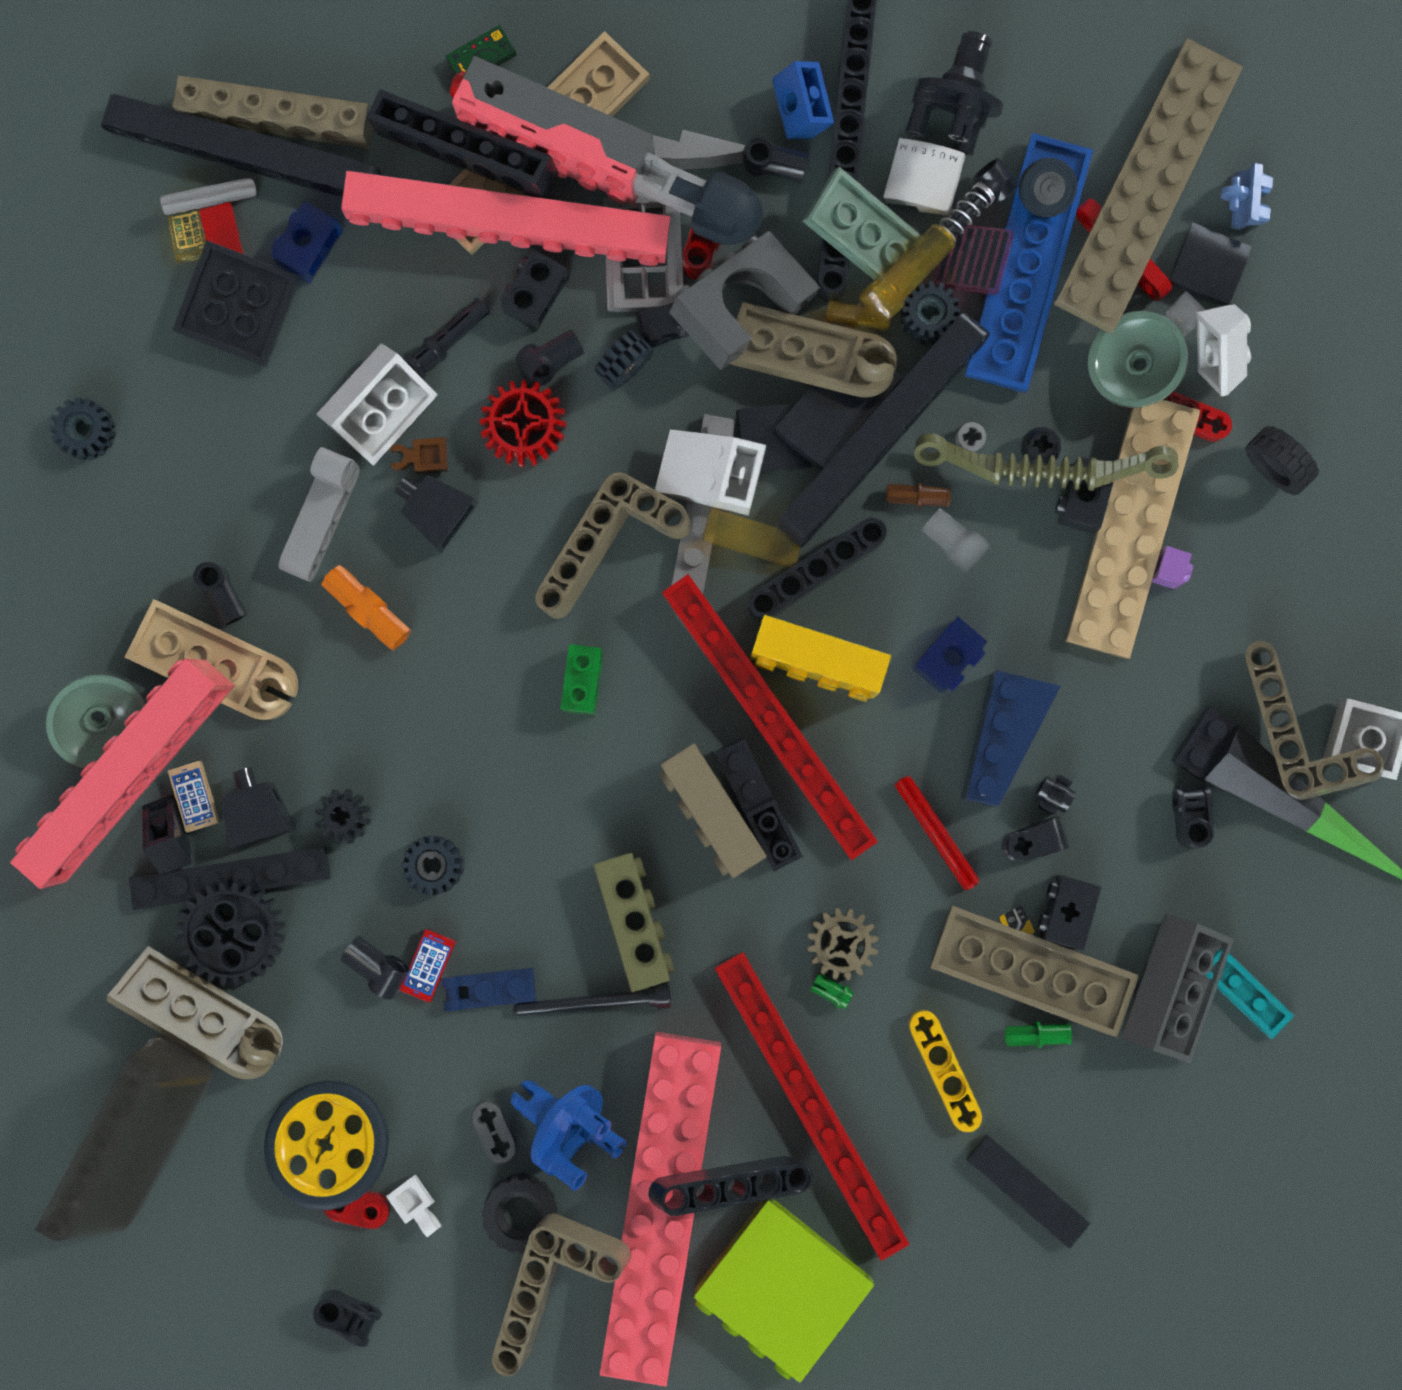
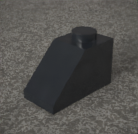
(165, 835)

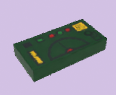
(490, 46)

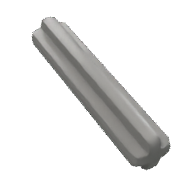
(208, 196)

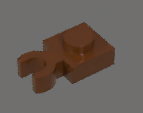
(427, 456)

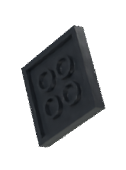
(236, 303)

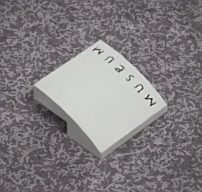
(924, 176)

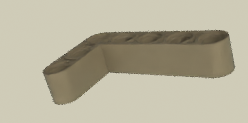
(603, 537)
(1292, 735)
(539, 1281)

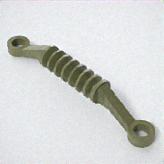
(1095, 474)

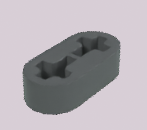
(487, 1136)

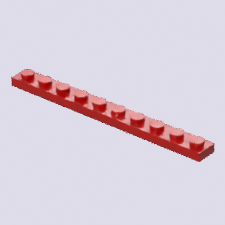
(769, 717)
(812, 1106)

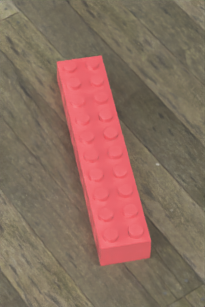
(668, 1144)

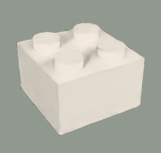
(1367, 726)

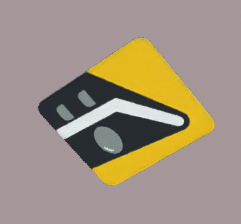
(1018, 920)

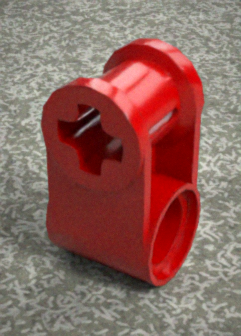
(698, 246)

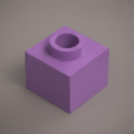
(1172, 568)

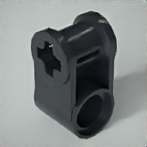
(658, 325)
(1193, 813)
(1039, 838)
(347, 1321)

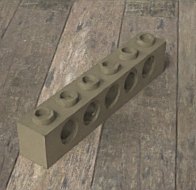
(276, 111)

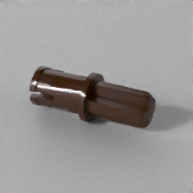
(918, 495)

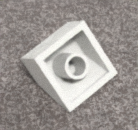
(1223, 347)

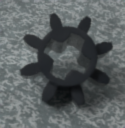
(1055, 794)

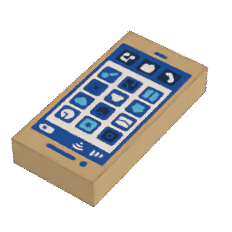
(194, 796)

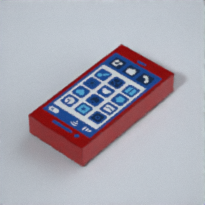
(428, 965)

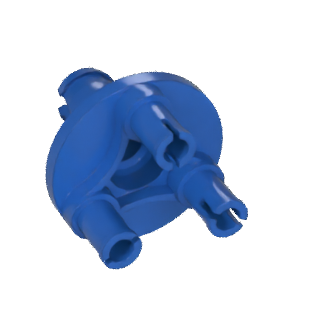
(565, 1127)

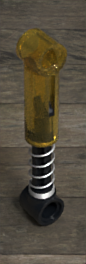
(887, 293)

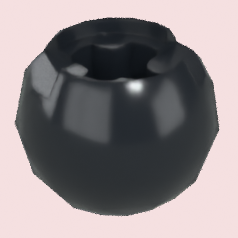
(1050, 440)

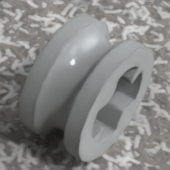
(964, 430)

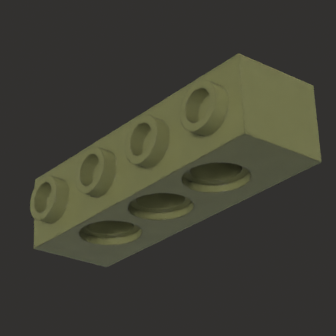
(639, 973)

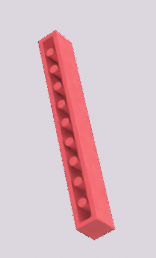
(505, 218)

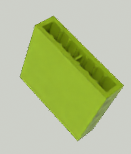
(782, 1289)

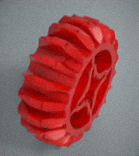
(508, 422)

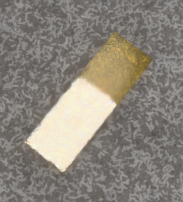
(750, 538)

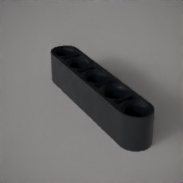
(828, 558)
(716, 1183)

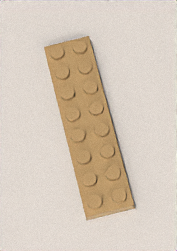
(599, 78)
(1131, 534)

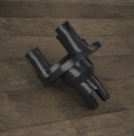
(959, 93)

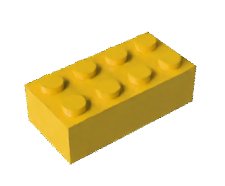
(820, 658)

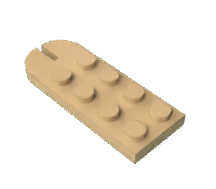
(172, 635)

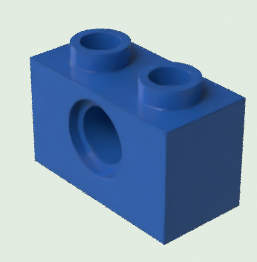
(802, 100)

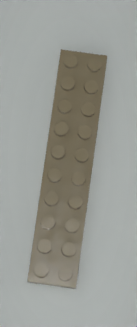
(1148, 186)

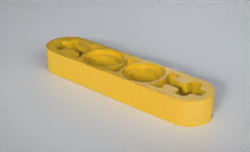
(948, 1068)

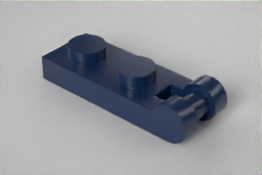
(490, 989)

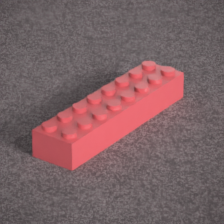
(121, 773)

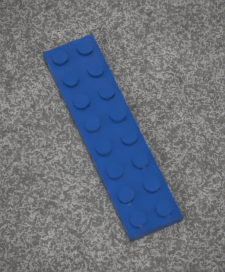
(1029, 279)

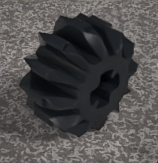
(330, 814)

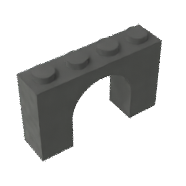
(760, 264)

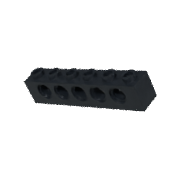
(462, 145)

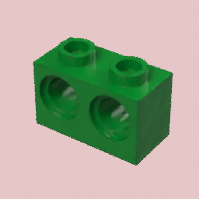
(582, 679)

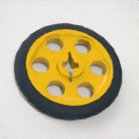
(350, 1182)

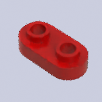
(356, 1212)

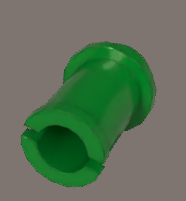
(832, 991)

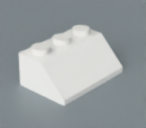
(377, 403)

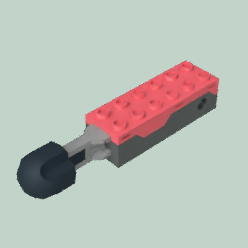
(601, 151)

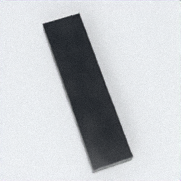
(1028, 1191)

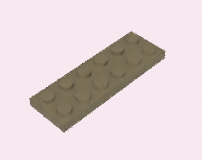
(1033, 971)

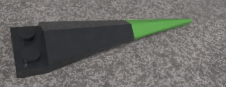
(1239, 765)

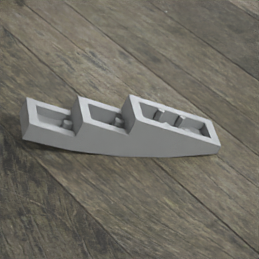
(698, 151)

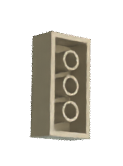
(712, 810)

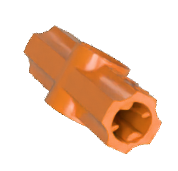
(366, 607)

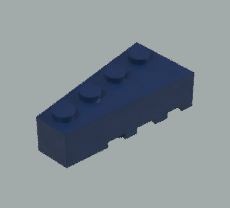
(1005, 731)

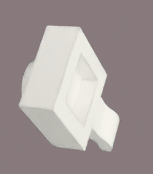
(411, 1202)

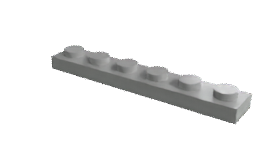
(694, 553)

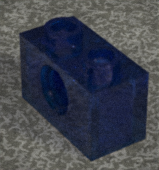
(306, 259)
(960, 638)

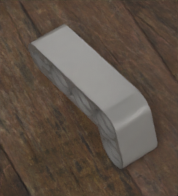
(320, 513)

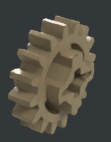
(860, 932)

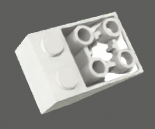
(711, 470)

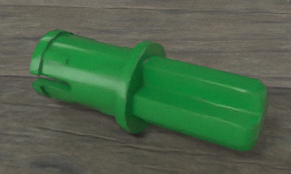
(1038, 1035)

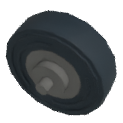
(1047, 187)

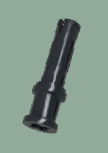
(435, 347)

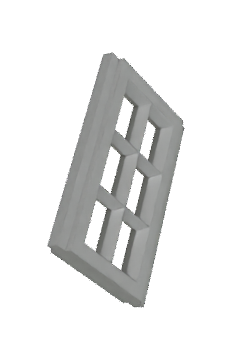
(672, 268)

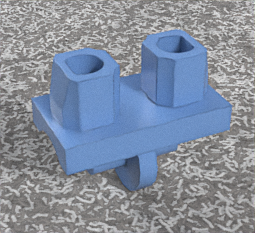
(1245, 197)

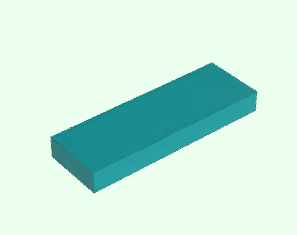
(1251, 997)

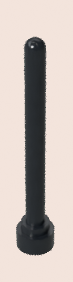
(656, 995)

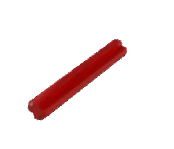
(937, 832)

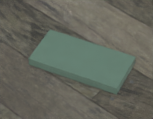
(859, 225)

